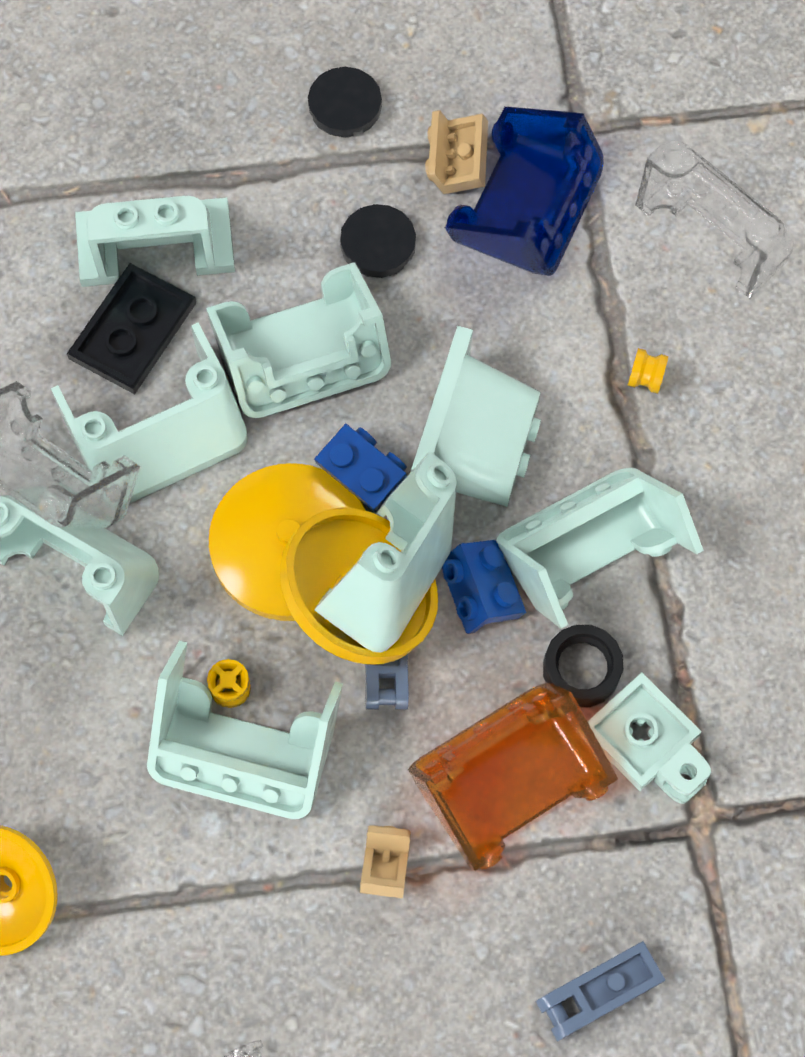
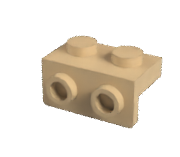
(457, 152)

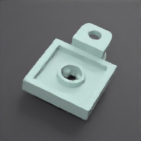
(664, 754)

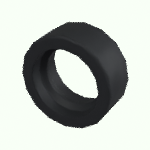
(595, 637)

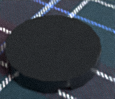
(344, 101)
(378, 240)

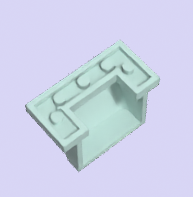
(153, 224)
(480, 424)

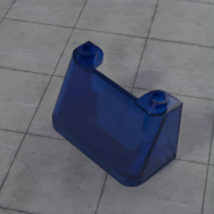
(535, 190)

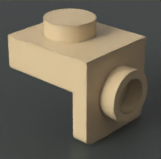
(385, 861)

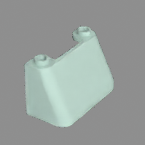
(303, 349)
(114, 569)
(386, 584)

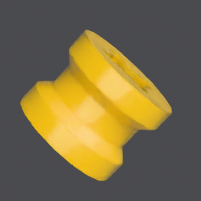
(648, 370)
(224, 676)

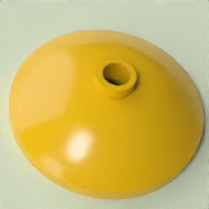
(32, 899)

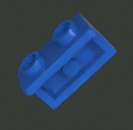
(361, 466)
(482, 585)

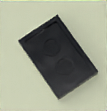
(131, 328)

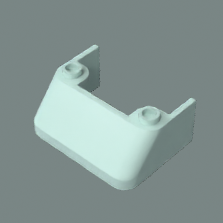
(173, 441)
(591, 531)
(235, 757)

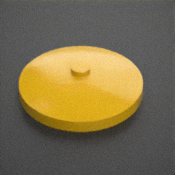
(257, 523)
(319, 558)

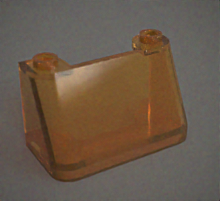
(511, 771)

